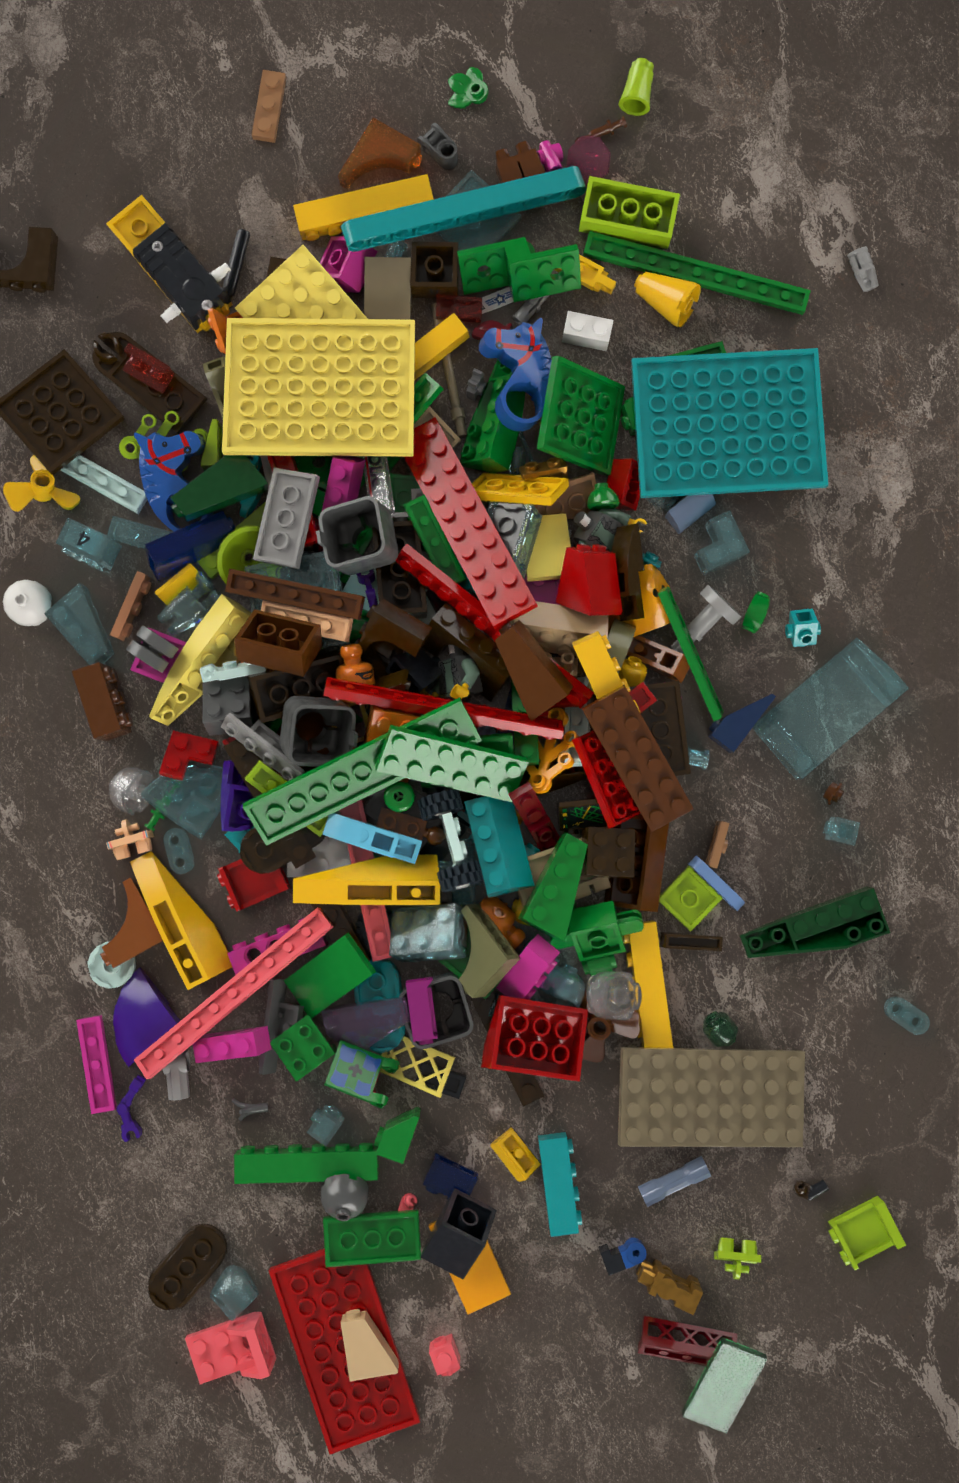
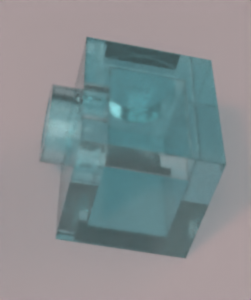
(841, 830)
(325, 1123)

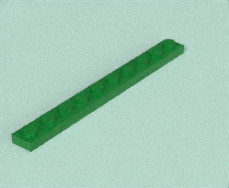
(703, 273)

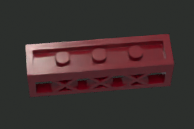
(677, 1350)

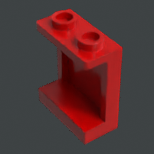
(249, 887)

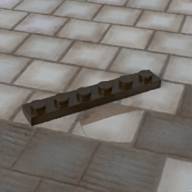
(294, 843)

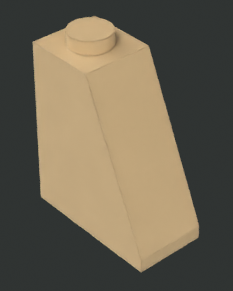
(366, 1348)

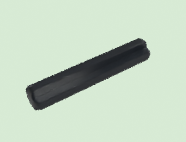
(236, 261)

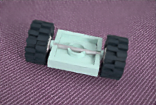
(442, 806)

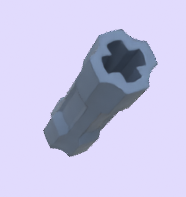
(690, 1173)

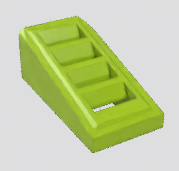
(213, 447)

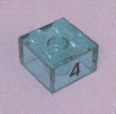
(86, 543)

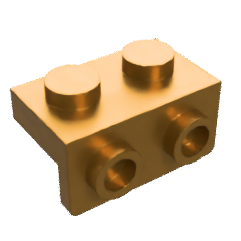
(552, 468)

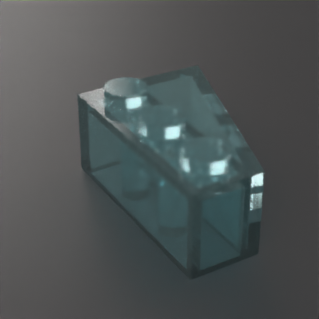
(80, 625)

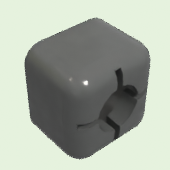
(341, 527)
(337, 740)
(460, 1021)

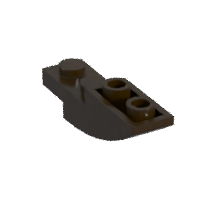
(629, 563)

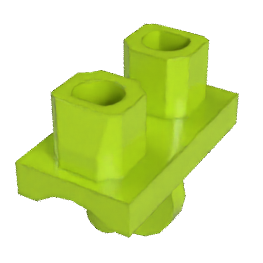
(747, 1255)

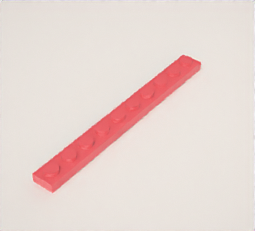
(233, 993)

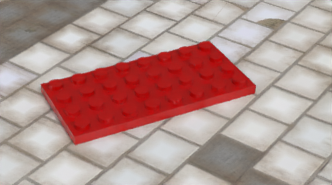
(313, 1307)

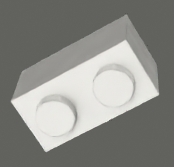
(587, 331)

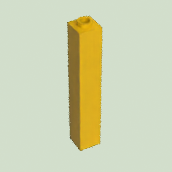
(439, 343)

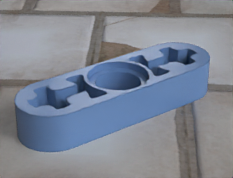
(716, 883)

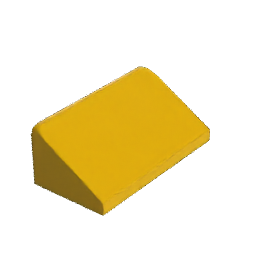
(177, 583)
(515, 1155)

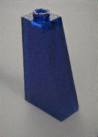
(187, 545)

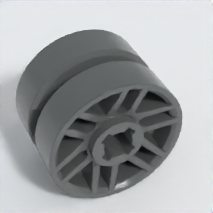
(152, 649)

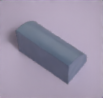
(689, 511)

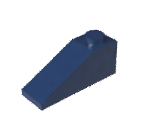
(733, 728)

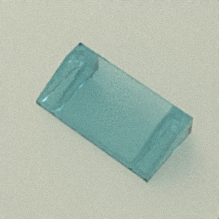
(829, 708)

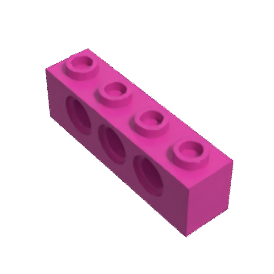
(240, 954)

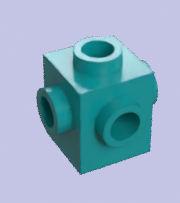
(803, 627)

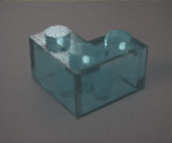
(726, 547)

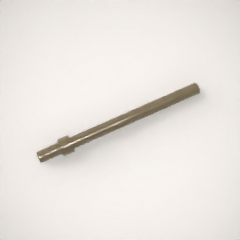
(457, 411)

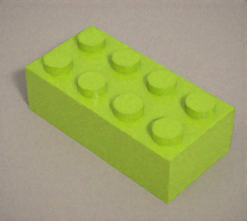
(629, 212)

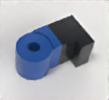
(623, 1256)

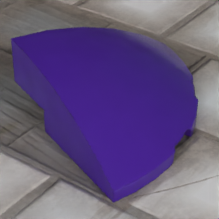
(233, 795)
(140, 1016)

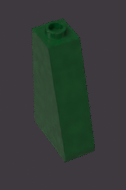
(219, 486)

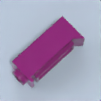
(421, 1010)

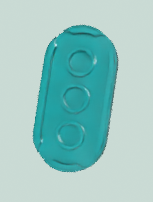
(379, 986)

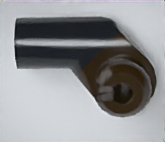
(810, 1191)

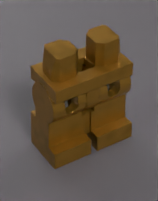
(662, 1281)

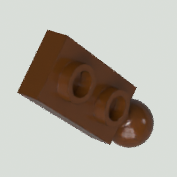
(409, 826)

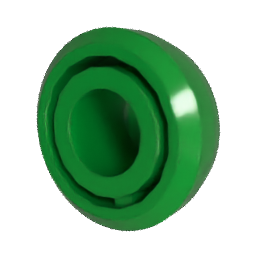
(602, 497)

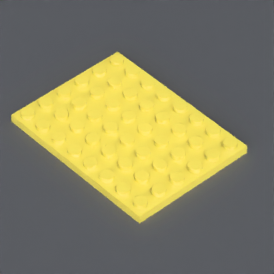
(319, 387)

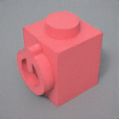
(444, 1355)

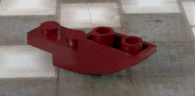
(534, 817)

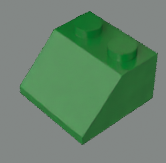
(397, 1135)

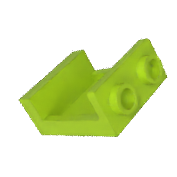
(865, 1231)

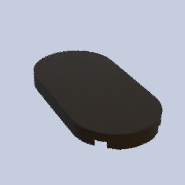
(269, 858)
(187, 1267)

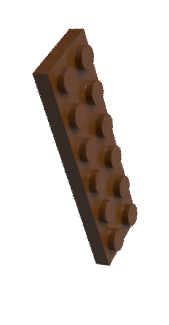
(637, 758)

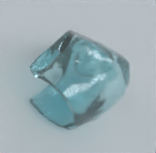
(234, 1291)

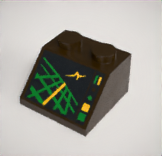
(579, 815)

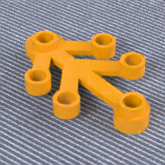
(549, 754)

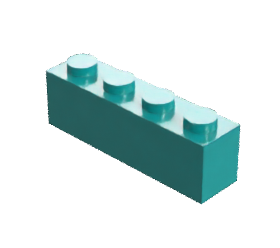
(558, 1184)

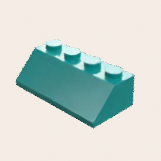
(499, 845)

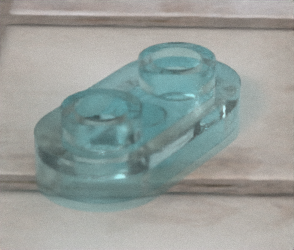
(179, 850)
(906, 1014)

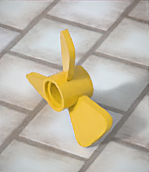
(21, 493)

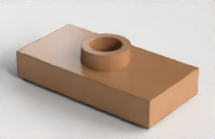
(718, 844)

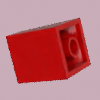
(590, 581)

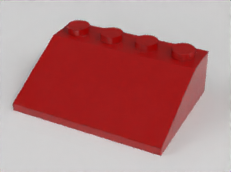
(536, 1038)

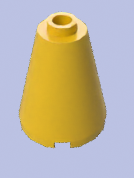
(668, 296)

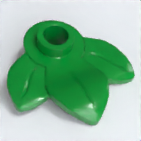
(465, 88)

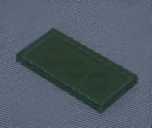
(724, 1385)

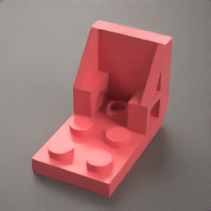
(232, 1347)

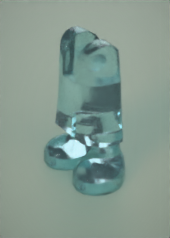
(187, 607)

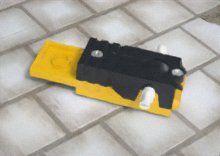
(171, 265)

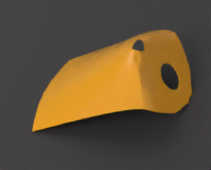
(653, 609)

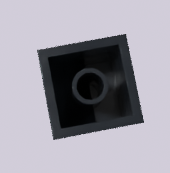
(459, 1234)

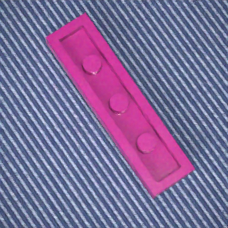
(96, 1064)

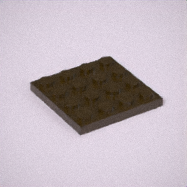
(58, 412)
(667, 724)

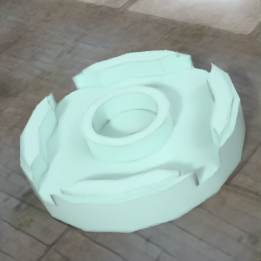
(107, 975)

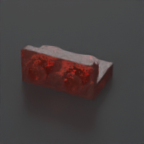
(147, 369)

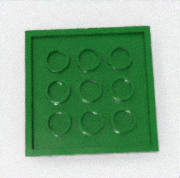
(580, 416)

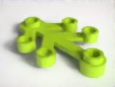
(143, 429)

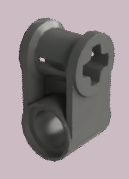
(437, 143)

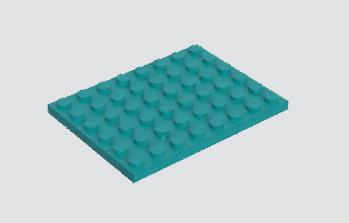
(729, 423)

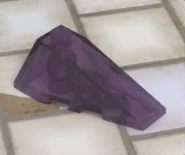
(366, 1021)

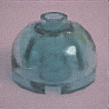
(565, 985)

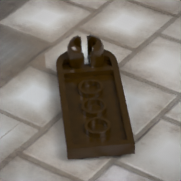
(177, 397)

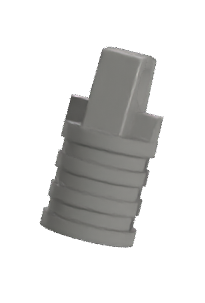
(863, 268)

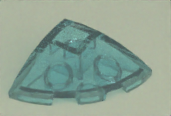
(188, 802)

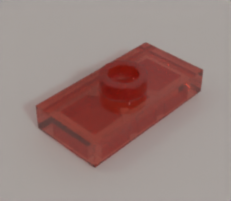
(466, 308)

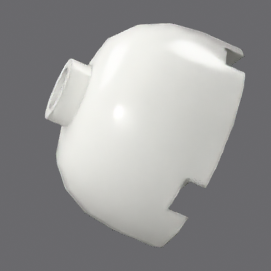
(27, 602)

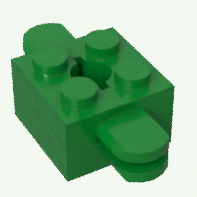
(599, 930)

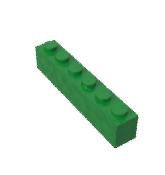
(305, 1164)

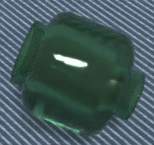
(720, 1029)

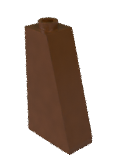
(531, 670)

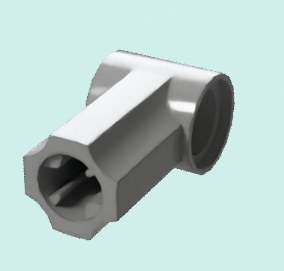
(177, 1077)

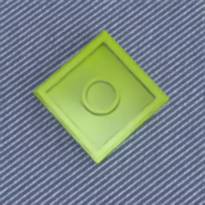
(689, 898)

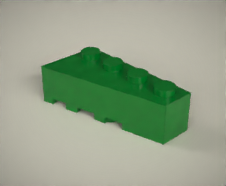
(555, 891)

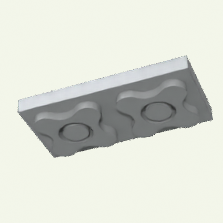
(286, 518)

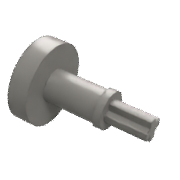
(709, 616)

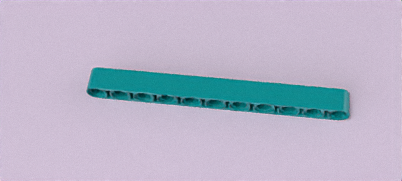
(463, 208)

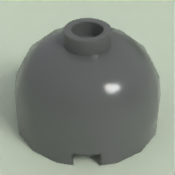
(344, 1196)

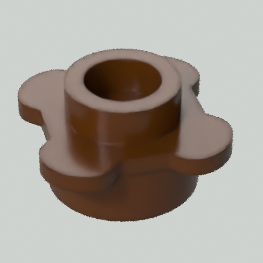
(833, 793)

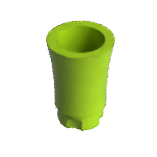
(637, 90)

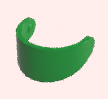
(756, 612)

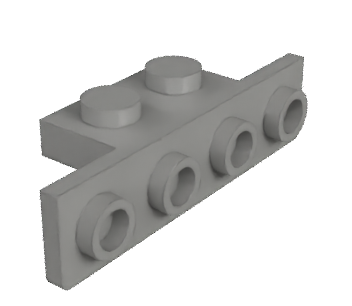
(263, 743)

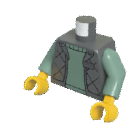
(601, 526)
(459, 676)

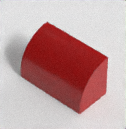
(625, 483)

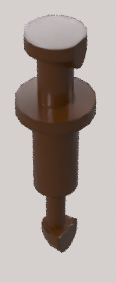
(607, 128)

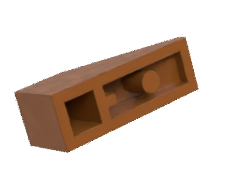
(659, 658)

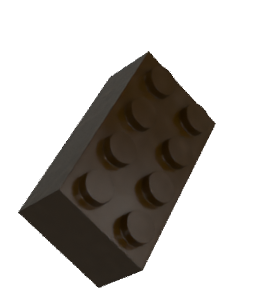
(394, 582)
(274, 687)

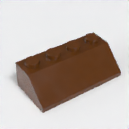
(644, 888)

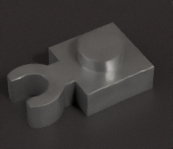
(476, 384)

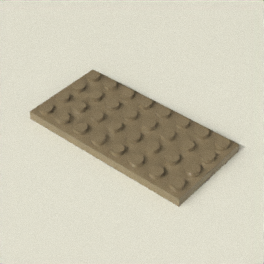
(711, 1097)

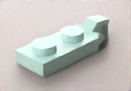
(229, 670)

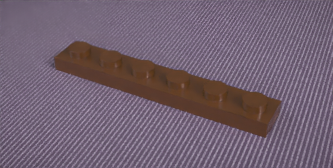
(295, 594)

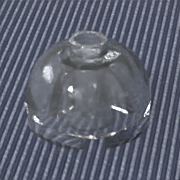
(127, 787)

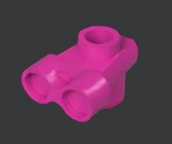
(550, 155)

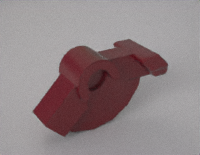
(481, 329)

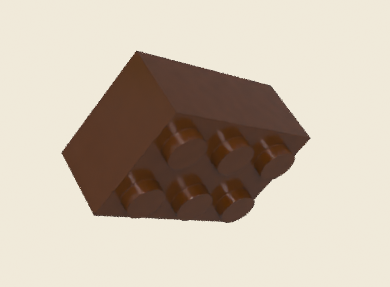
(278, 642)
(102, 701)

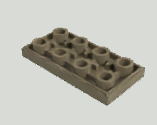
(387, 288)

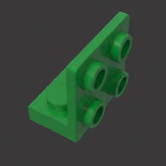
(302, 1047)

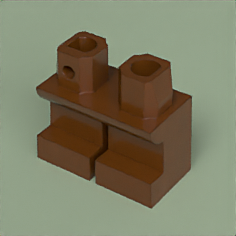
(519, 166)

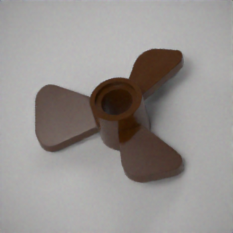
(595, 1045)

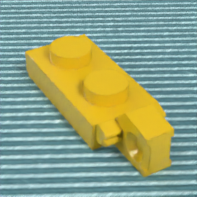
(594, 276)

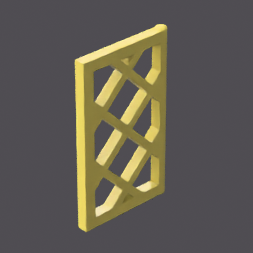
(420, 1084)

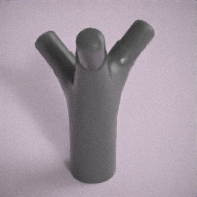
(248, 1109)

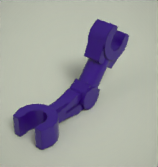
(370, 592)
(123, 1109)

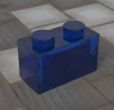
(446, 1175)

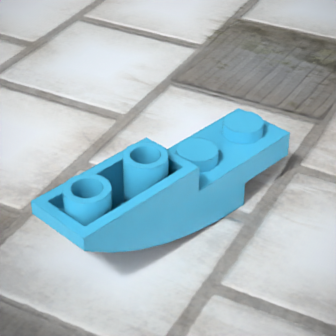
(372, 838)

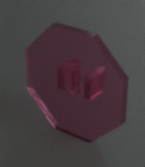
(590, 156)

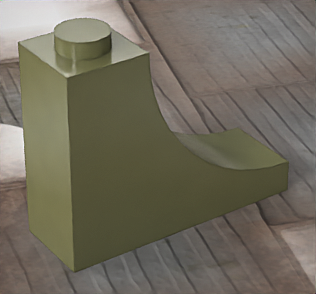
(489, 956)

